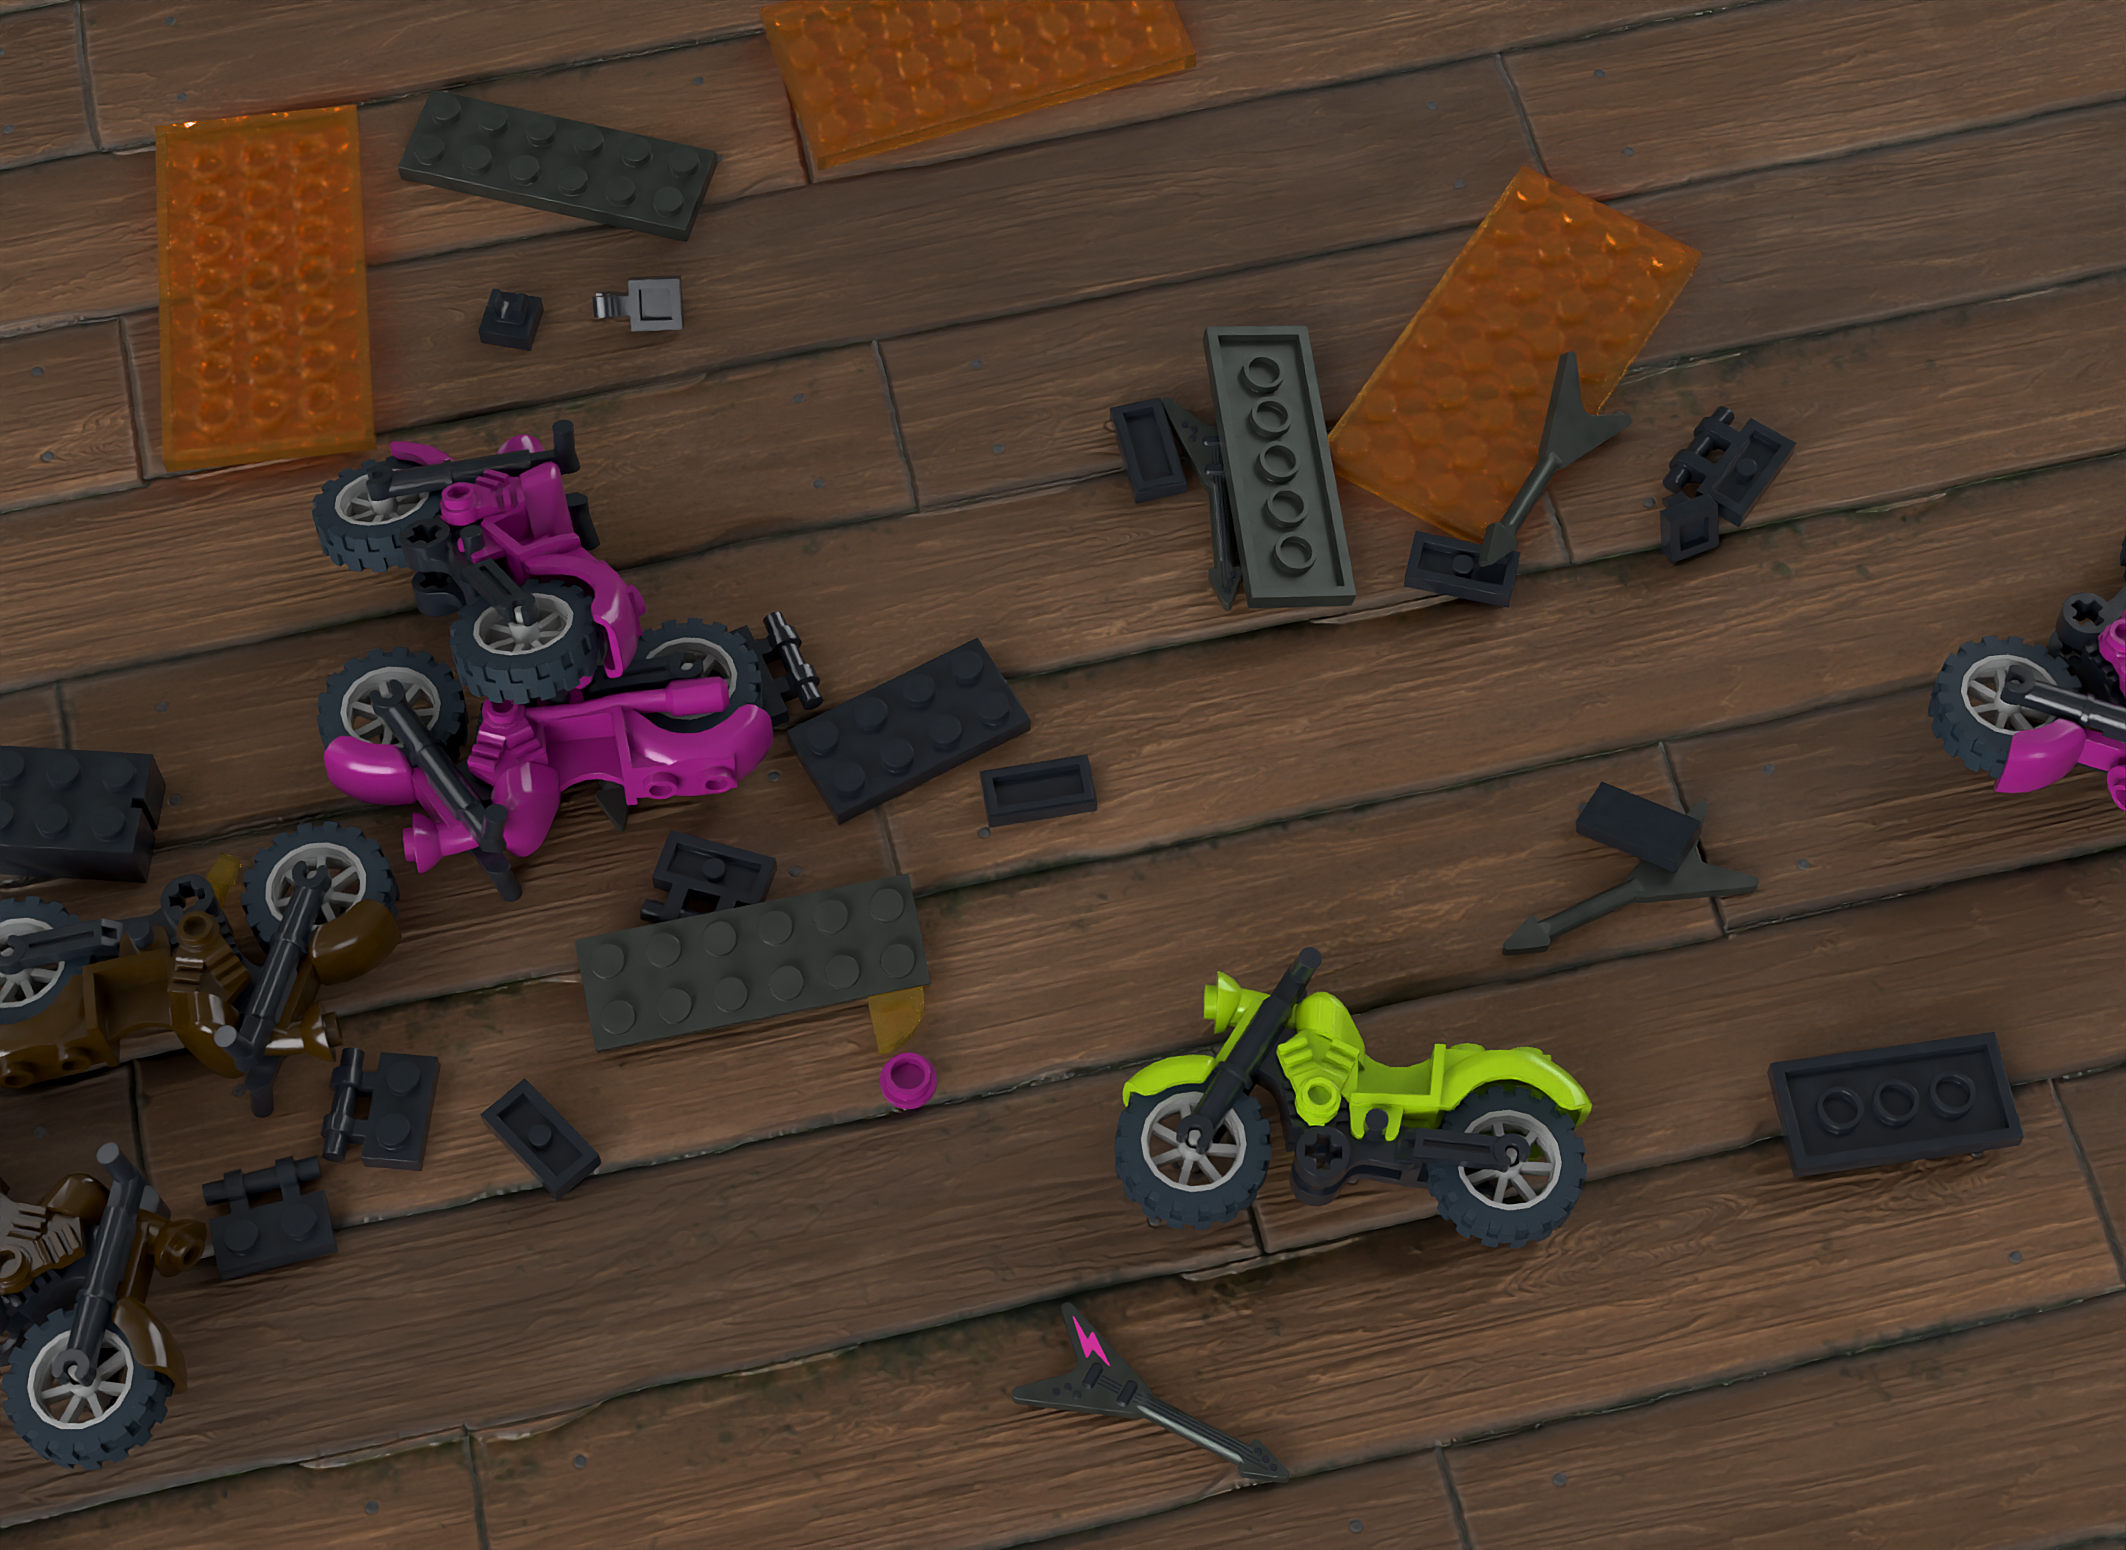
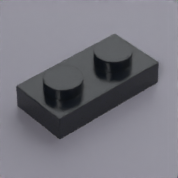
(1454, 570)
(541, 1139)

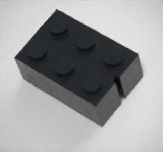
(76, 813)

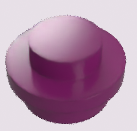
(908, 1080)

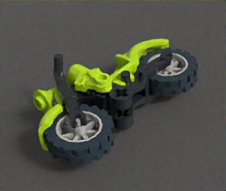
(1443, 1125)

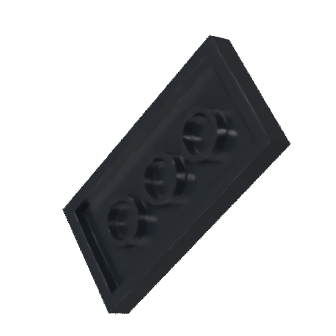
(908, 730)
(1894, 1104)

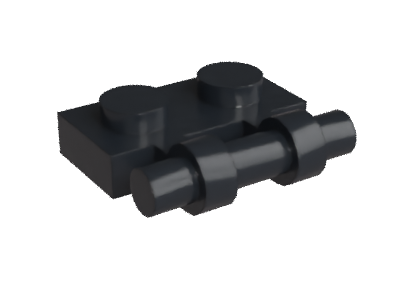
(1741, 474)
(800, 678)
(709, 873)
(398, 1113)
(274, 1232)

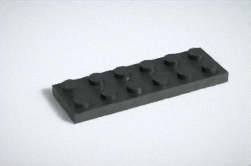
(558, 165)
(1278, 467)
(752, 962)

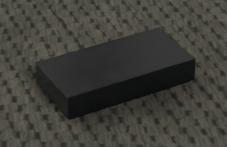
(1148, 450)
(1038, 791)
(1638, 827)

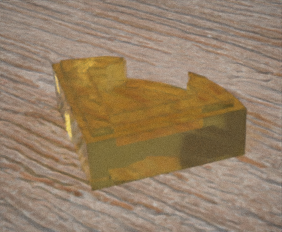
(223, 875)
(896, 1017)

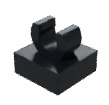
(511, 320)
(1688, 525)

